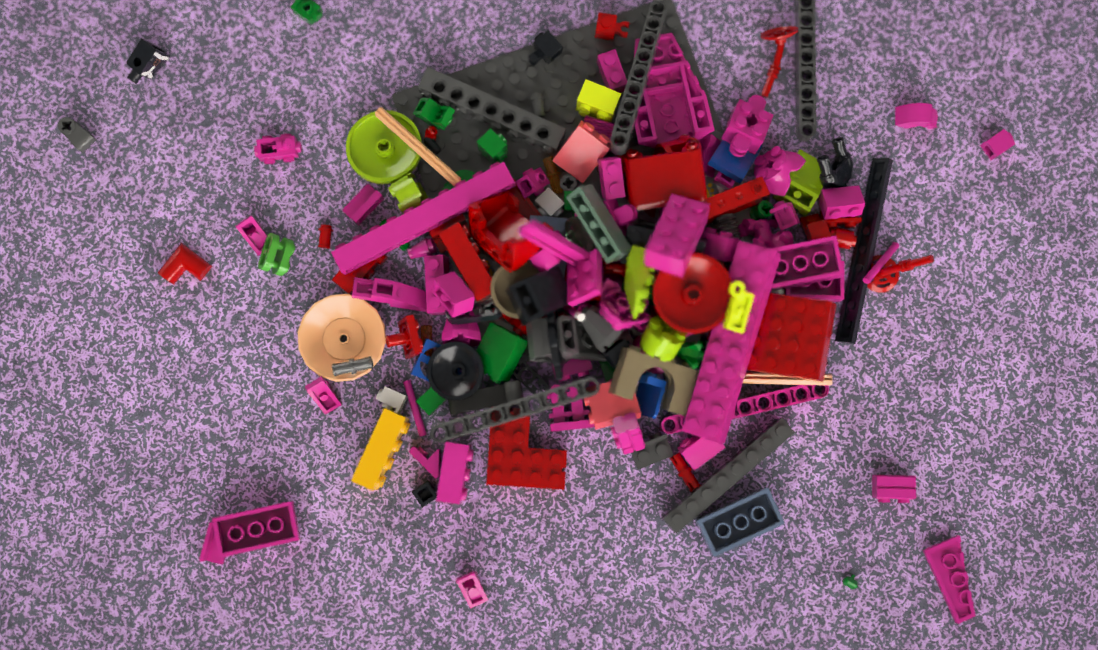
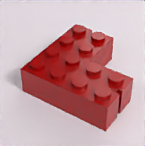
(516, 464)

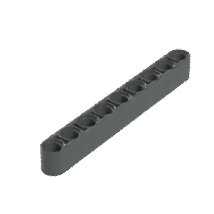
(807, 68)
(637, 84)
(506, 415)

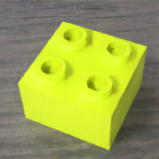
(597, 101)

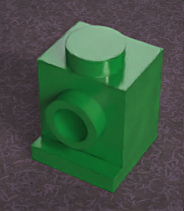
(310, 16)

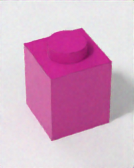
(998, 144)

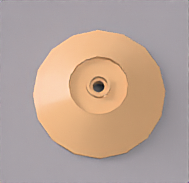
(325, 325)

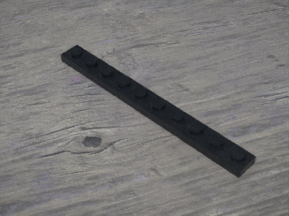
(863, 250)

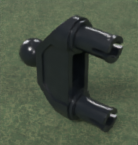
(840, 169)

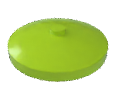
(378, 152)

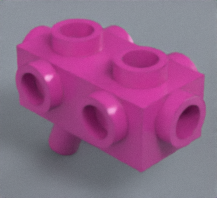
(283, 148)

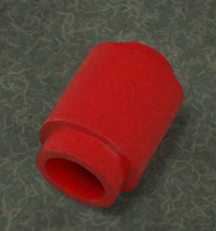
(844, 237)

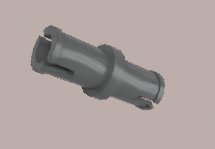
(352, 366)

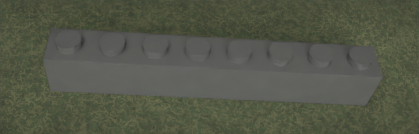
(728, 475)

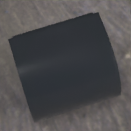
(425, 493)

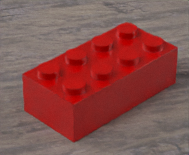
(467, 260)

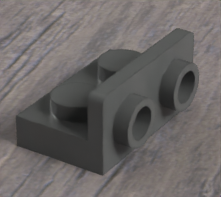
(655, 451)

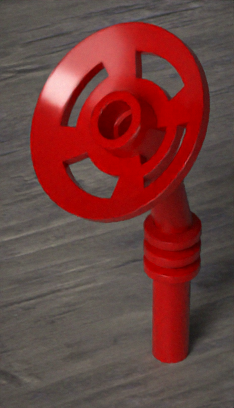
(779, 36)
(887, 270)

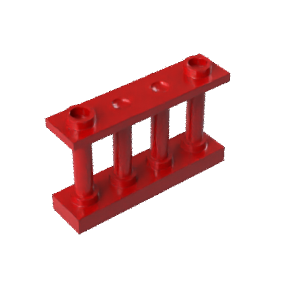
(737, 198)

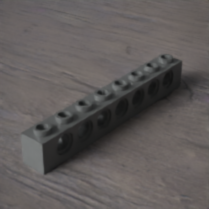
(434, 78)

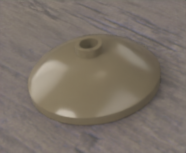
(502, 280)

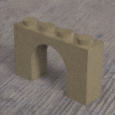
(633, 364)

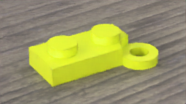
(738, 308)

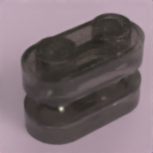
(579, 234)

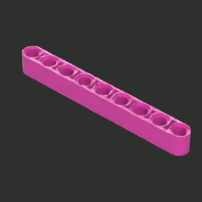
(754, 408)

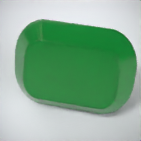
(850, 582)

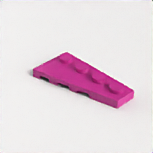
(948, 568)

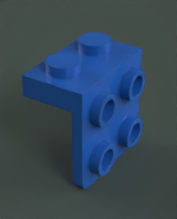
(650, 394)

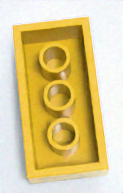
(380, 450)

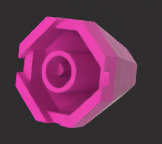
(465, 333)

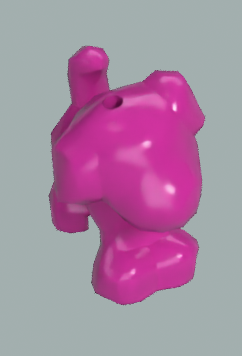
(762, 233)

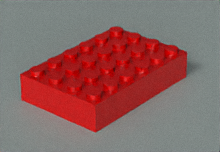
(793, 337)

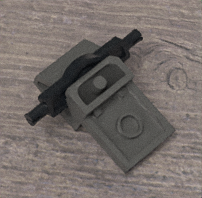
(558, 340)

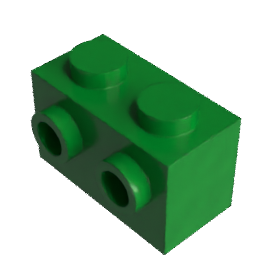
(493, 147)

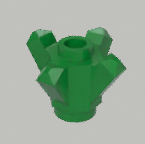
(693, 353)

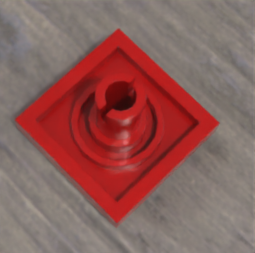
(407, 337)

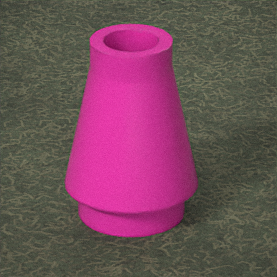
(423, 248)

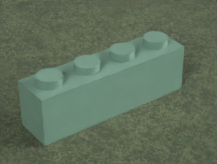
(599, 223)

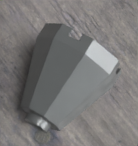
(598, 328)

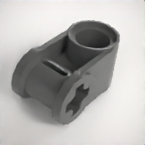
(78, 136)

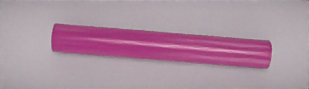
(881, 262)
(414, 407)

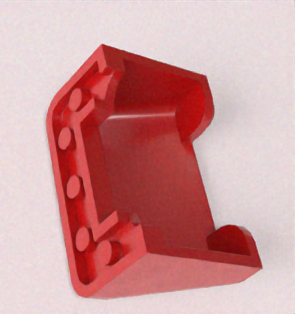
(657, 177)
(495, 228)

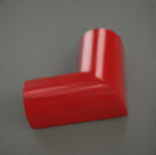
(182, 260)

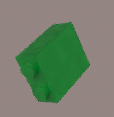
(500, 352)

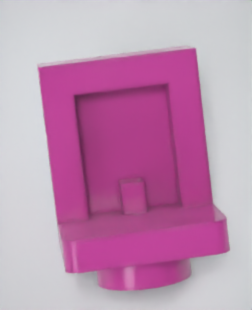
(785, 215)

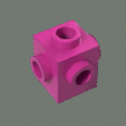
(532, 182)

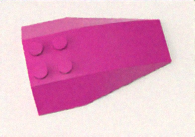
(672, 98)

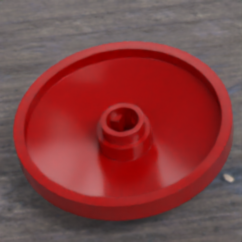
(695, 300)

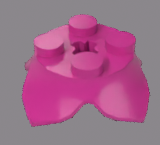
(776, 169)
(616, 307)

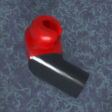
(430, 139)

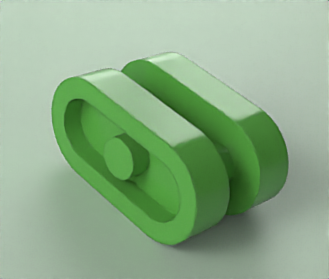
(280, 260)

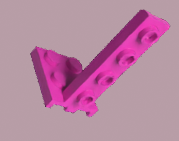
(583, 267)

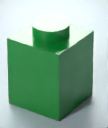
(430, 401)

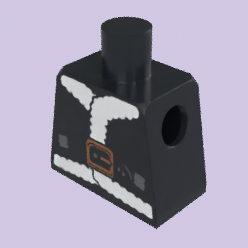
(146, 60)

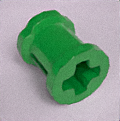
(761, 211)

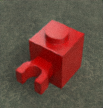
(607, 27)

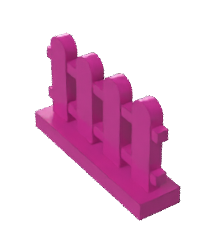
(577, 412)

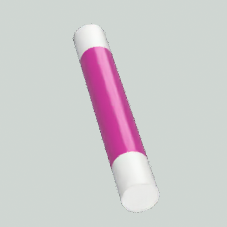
(574, 312)

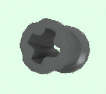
(564, 181)

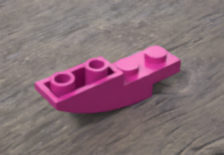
(390, 292)

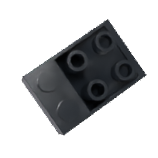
(538, 295)

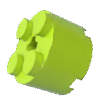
(407, 192)
(661, 339)

